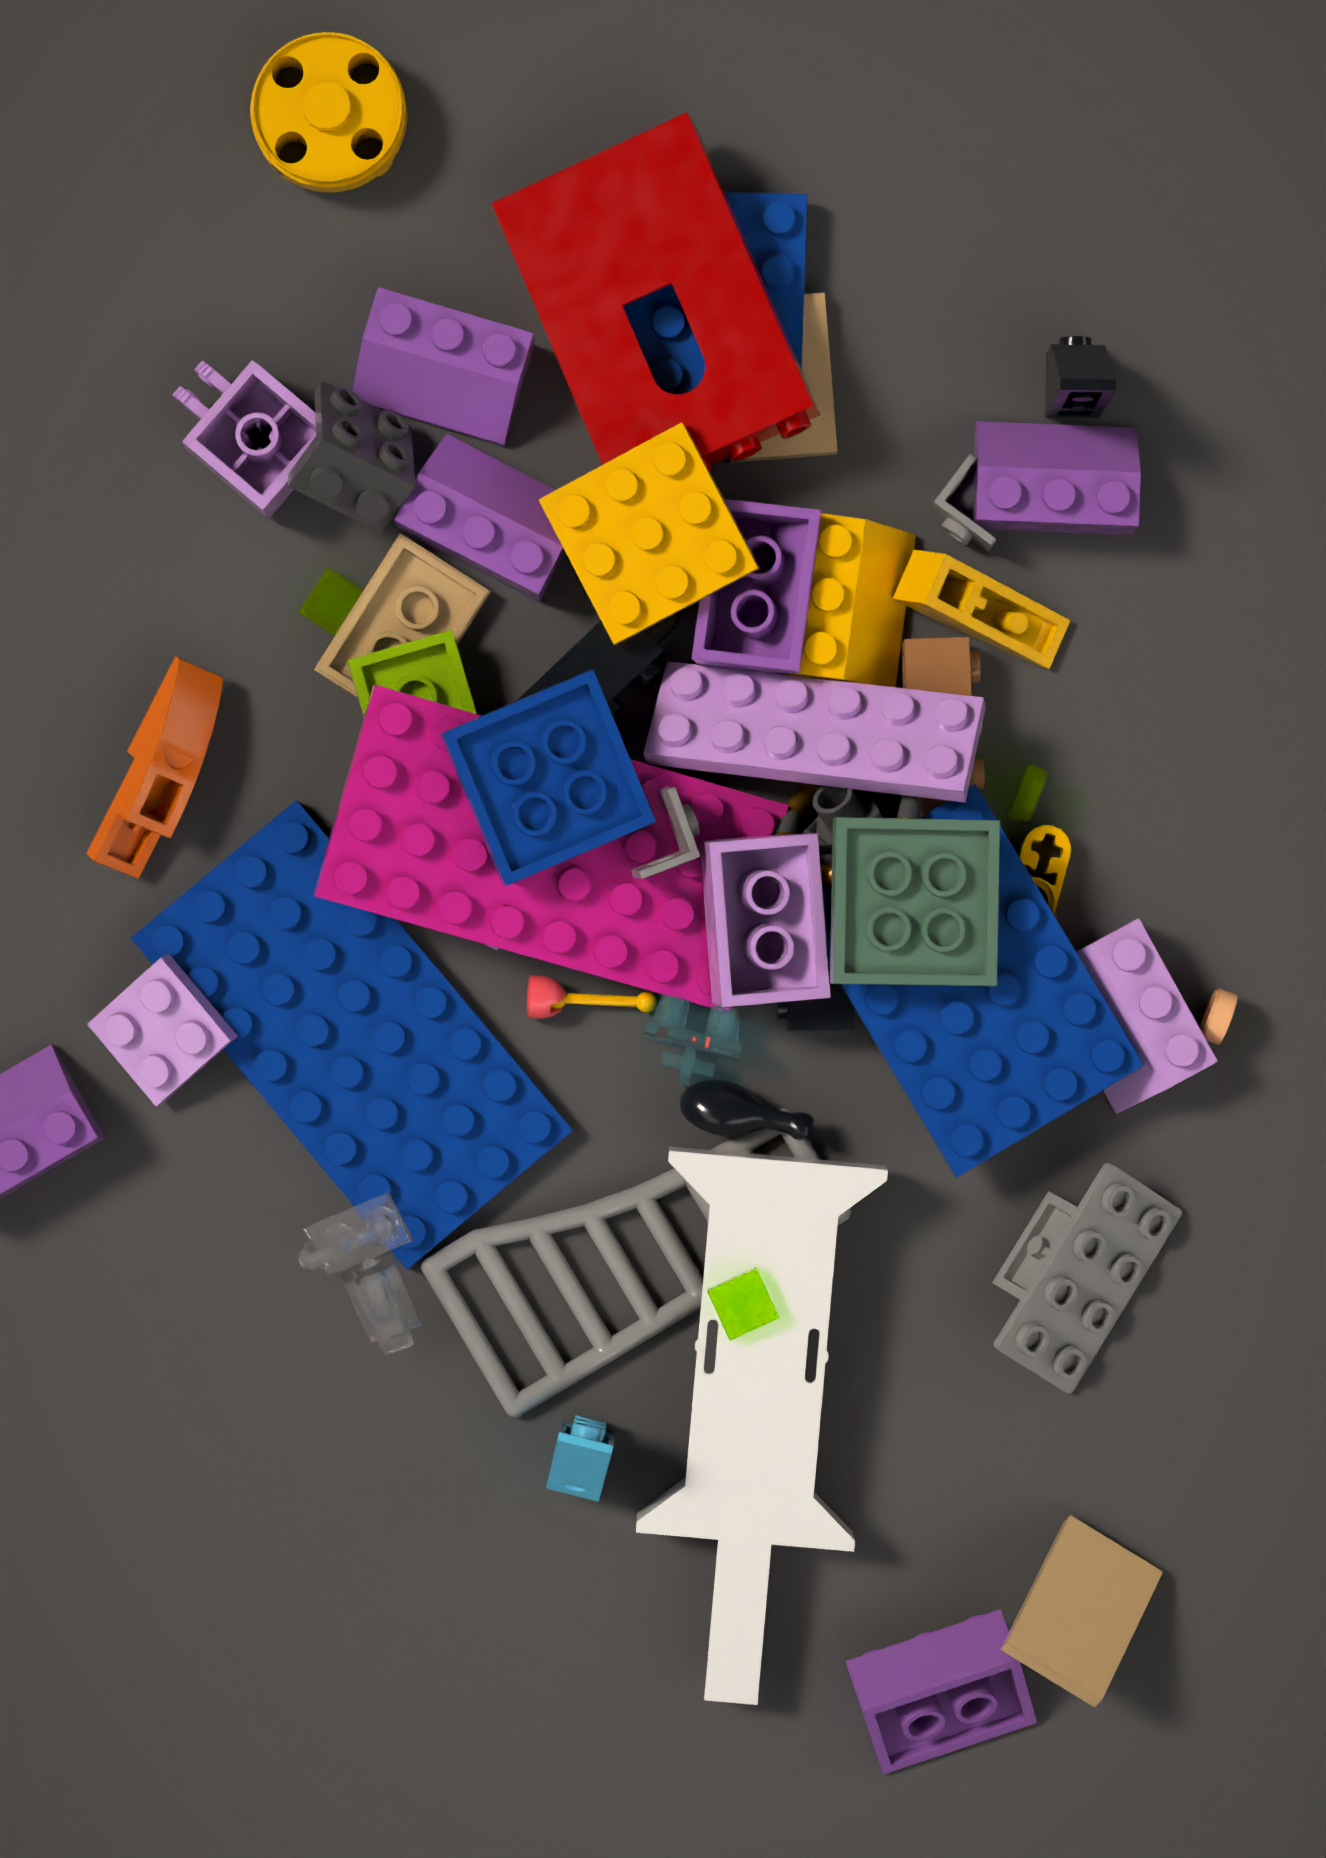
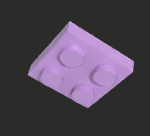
(162, 1030)

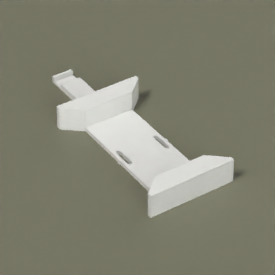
(756, 1412)

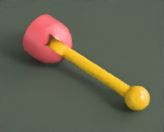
(548, 997)

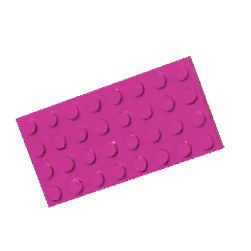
(417, 856)

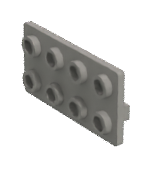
(1079, 1273)

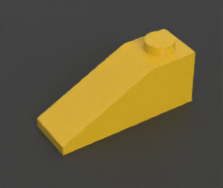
(980, 607)

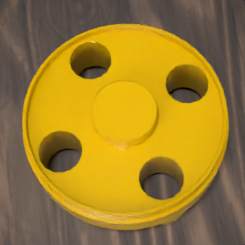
(328, 112)

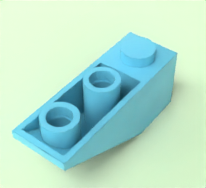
(581, 1458)

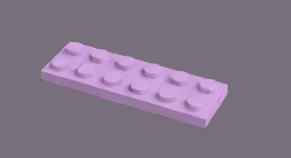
(815, 731)

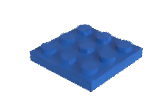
(547, 777)

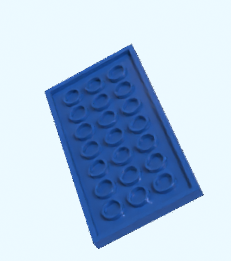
(355, 1036)

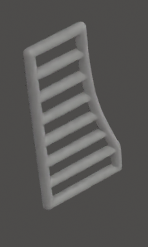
(592, 1216)

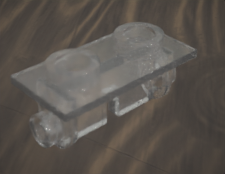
(354, 1236)

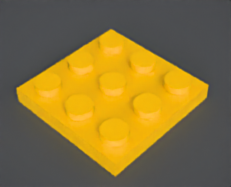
(649, 533)

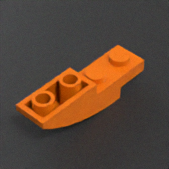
(164, 768)

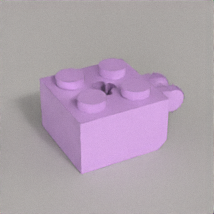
(224, 430)

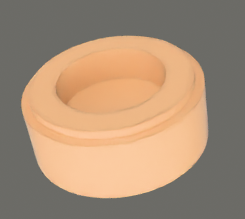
(1218, 1015)

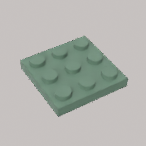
(914, 901)

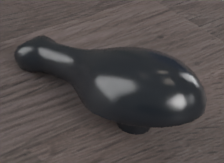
(732, 1110)

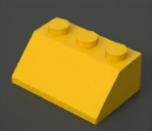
(852, 614)

